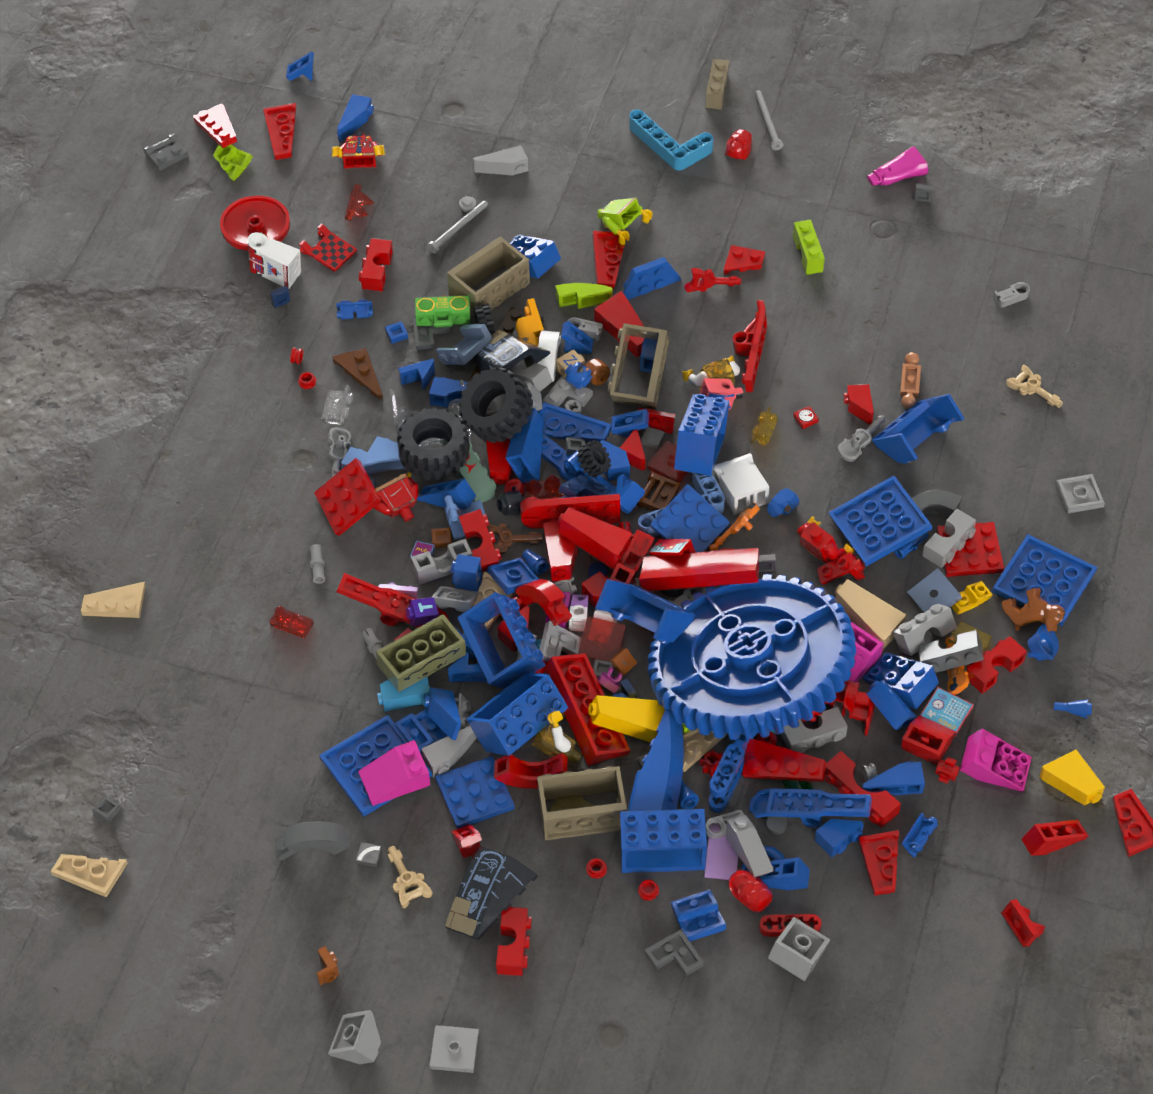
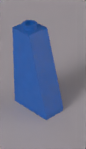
(526, 448)

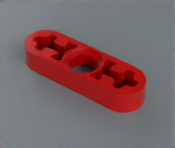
(774, 919)

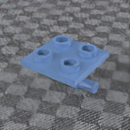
(453, 512)

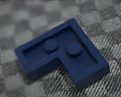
(582, 486)

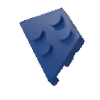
(649, 278)

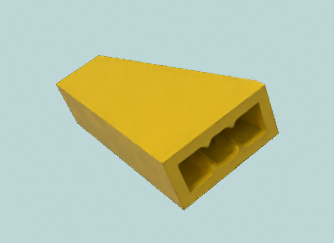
(627, 715)

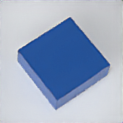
(396, 332)

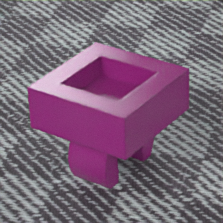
(610, 682)

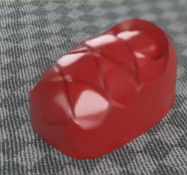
(739, 145)
(750, 890)

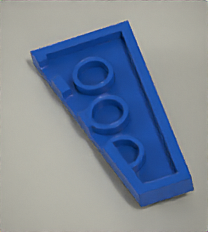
(566, 423)

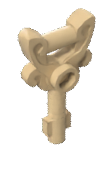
(1032, 386)
(407, 880)

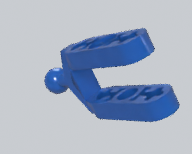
(727, 779)

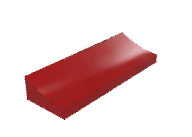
(700, 569)
(578, 688)

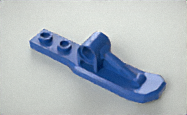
(568, 464)
(808, 804)

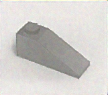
(504, 162)
(446, 752)
(748, 846)

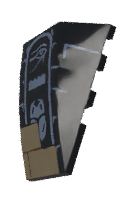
(507, 351)
(486, 891)

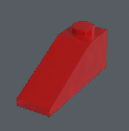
(1053, 836)

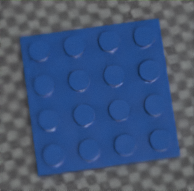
(880, 520)
(1048, 568)
(356, 753)

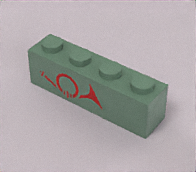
(476, 476)

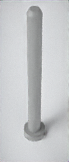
(776, 143)
(433, 247)

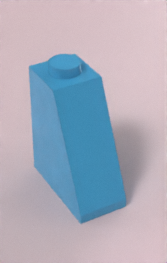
(406, 698)

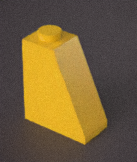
(1074, 778)

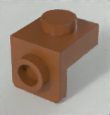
(330, 969)

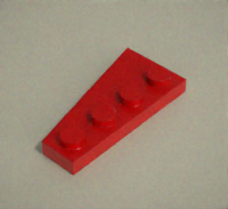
(281, 127)
(606, 257)

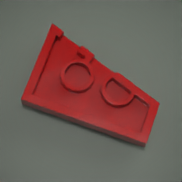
(1134, 822)
(880, 859)

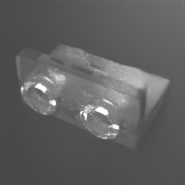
(336, 406)

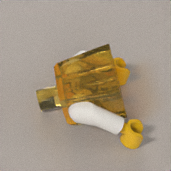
(720, 369)
(553, 740)

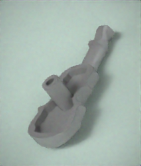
(339, 440)
(851, 449)

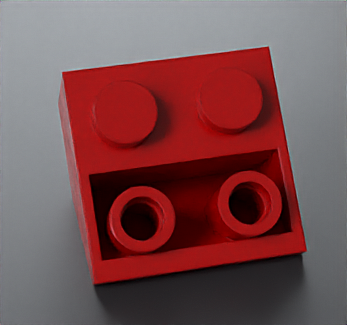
(927, 739)

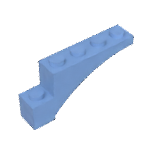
(381, 456)

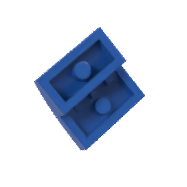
(421, 729)
(698, 915)

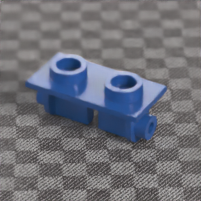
(361, 307)
(919, 834)

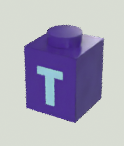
(422, 611)

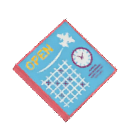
(947, 709)

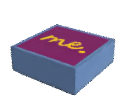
(421, 547)

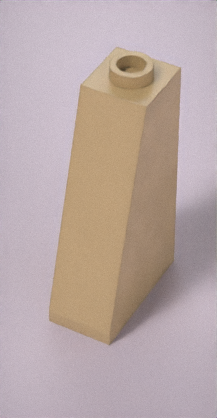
(869, 612)

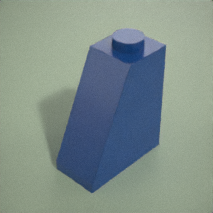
(890, 705)

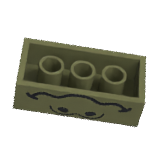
(421, 653)

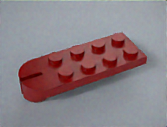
(602, 507)

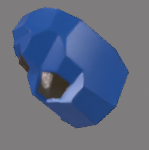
(783, 503)

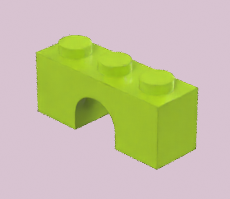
(806, 240)

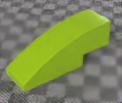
(582, 294)

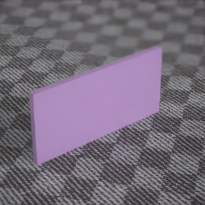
(721, 857)

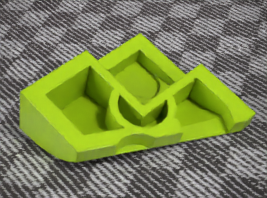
(232, 160)

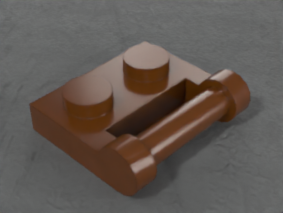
(663, 494)

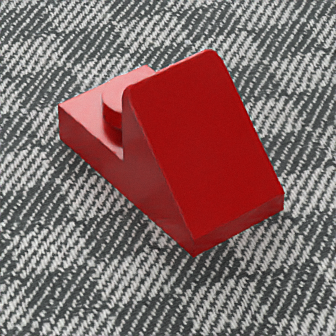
(466, 839)

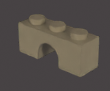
(716, 84)

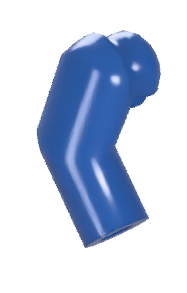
(773, 853)

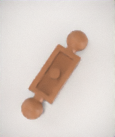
(910, 380)

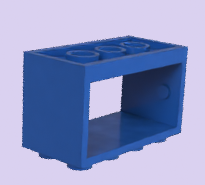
(701, 434)
(483, 646)
(516, 713)
(663, 840)

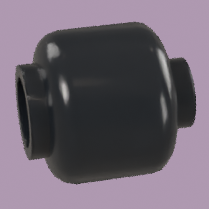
(510, 502)

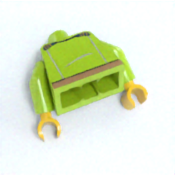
(620, 214)

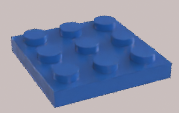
(690, 518)
(474, 793)

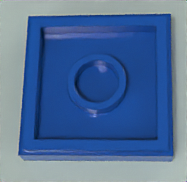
(511, 574)

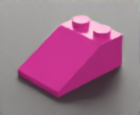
(395, 774)

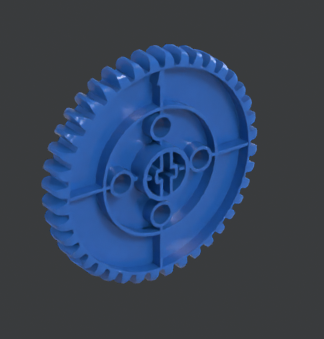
(754, 658)

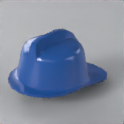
(1043, 644)

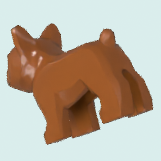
(1033, 611)

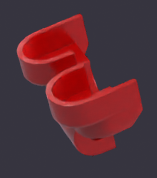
(857, 703)

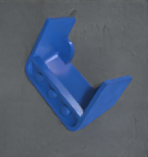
(916, 425)
(644, 609)

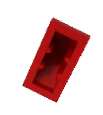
(634, 451)

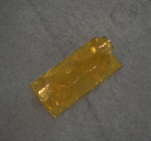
(760, 431)

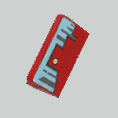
(672, 547)

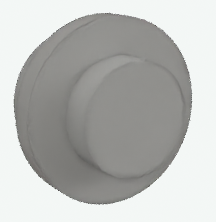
(467, 203)

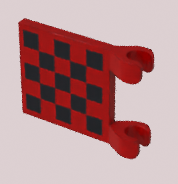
(330, 251)

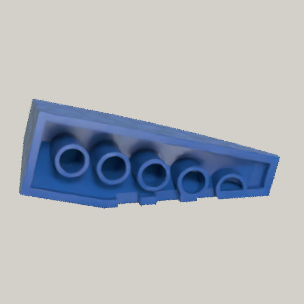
(660, 779)

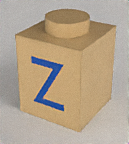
(567, 359)

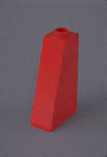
(614, 314)
(499, 467)
(595, 536)
(560, 552)

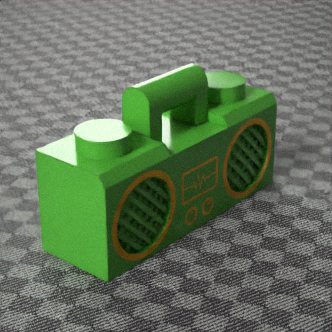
(442, 311)

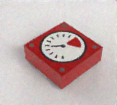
(806, 417)

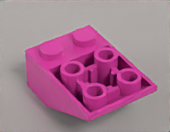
(867, 652)
(995, 761)

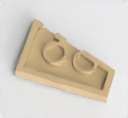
(116, 602)

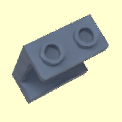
(475, 338)

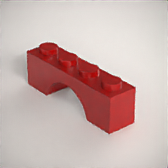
(840, 773)

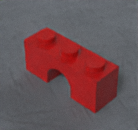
(373, 275)
(475, 525)
(1005, 654)
(512, 958)

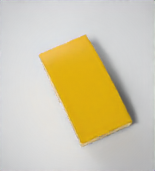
(972, 597)

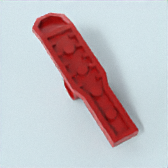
(750, 344)
(386, 600)

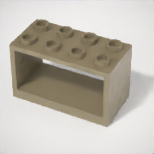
(484, 263)
(657, 369)
(581, 820)

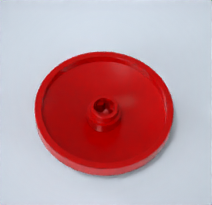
(254, 215)

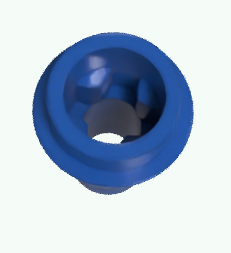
(535, 562)

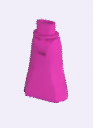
(904, 166)

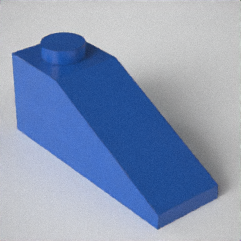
(355, 115)
(459, 490)
(443, 710)
(899, 780)
(786, 874)

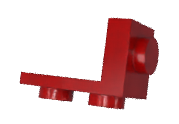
(841, 566)

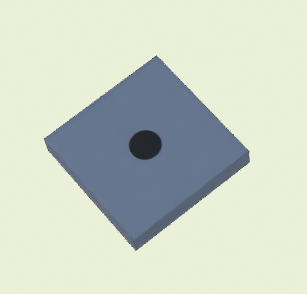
(934, 590)

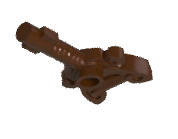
(506, 537)

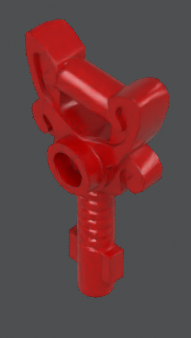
(708, 280)

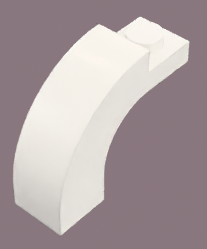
(550, 341)

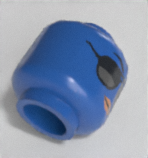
(578, 375)

